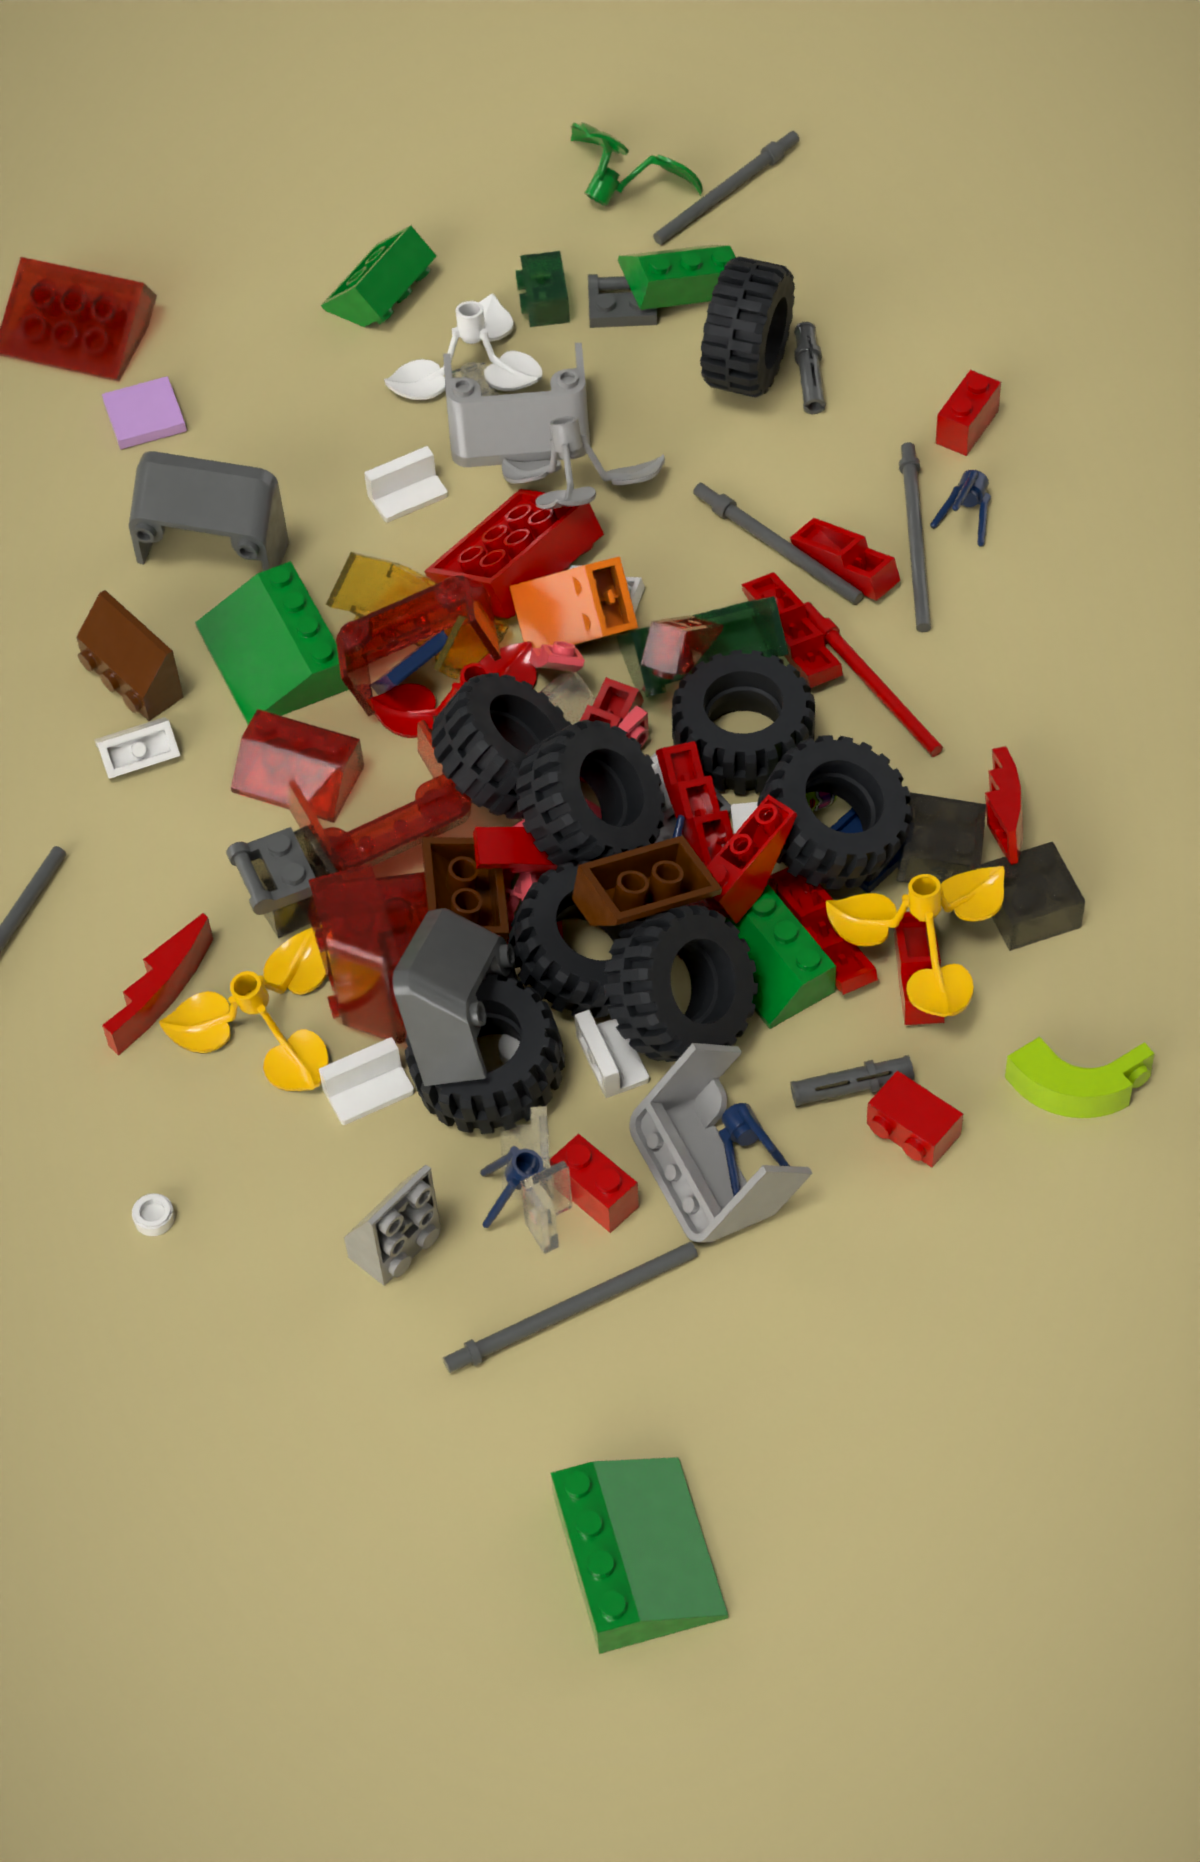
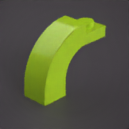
(1076, 1090)

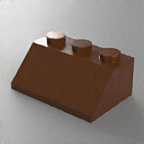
(128, 658)
(642, 883)
(460, 887)

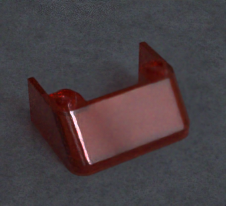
(411, 622)
(435, 811)
(359, 950)

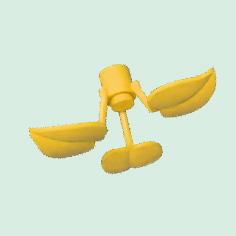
(972, 896)
(203, 1019)

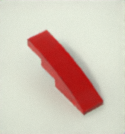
(802, 637)
(695, 798)
(1005, 804)
(509, 849)
(809, 907)
(167, 974)

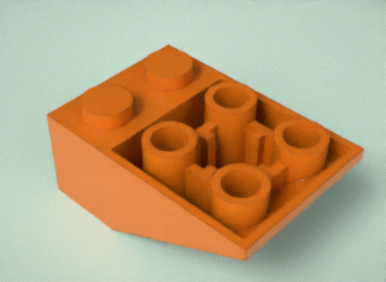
(575, 605)

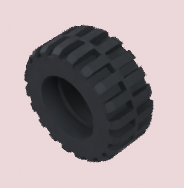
(747, 326)
(742, 684)
(488, 734)
(618, 776)
(861, 781)
(544, 956)
(642, 982)
(516, 1085)

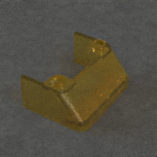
(375, 583)

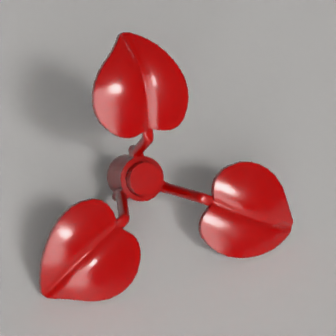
(410, 703)

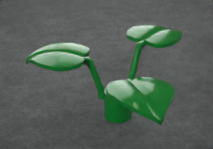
(605, 180)

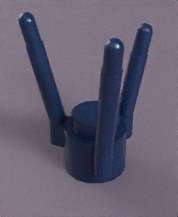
(968, 493)
(745, 1129)
(520, 1166)

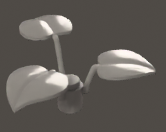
(567, 442)

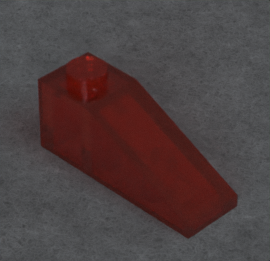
(678, 644)

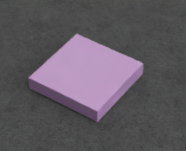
(144, 412)

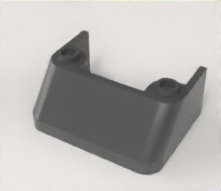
(211, 500)
(438, 991)

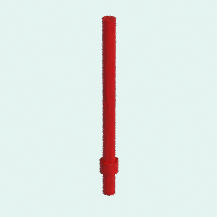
(873, 681)

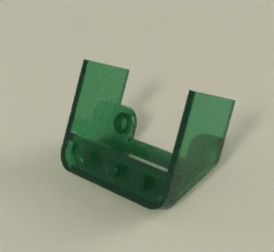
(745, 628)

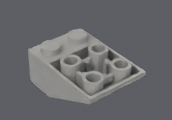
(396, 1228)

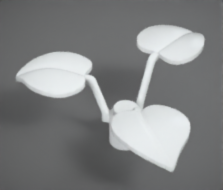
(475, 322)

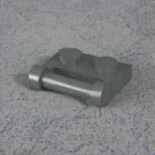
(615, 308)
(284, 864)

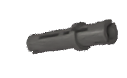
(808, 357)
(804, 1090)

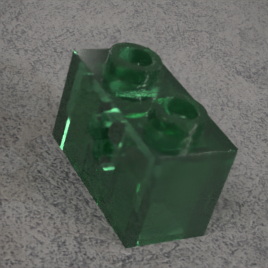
(544, 289)

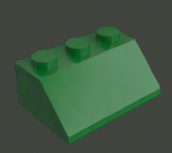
(675, 274)
(381, 279)
(788, 961)

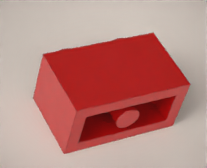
(968, 412)
(914, 1119)
(598, 1183)

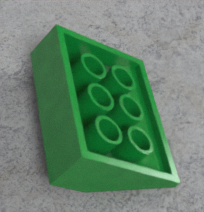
(272, 645)
(636, 1549)

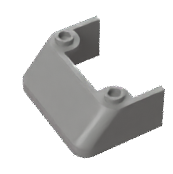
(512, 424)
(688, 1157)

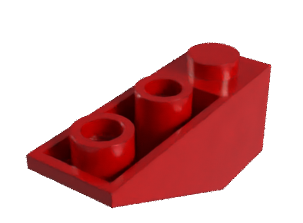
(749, 858)

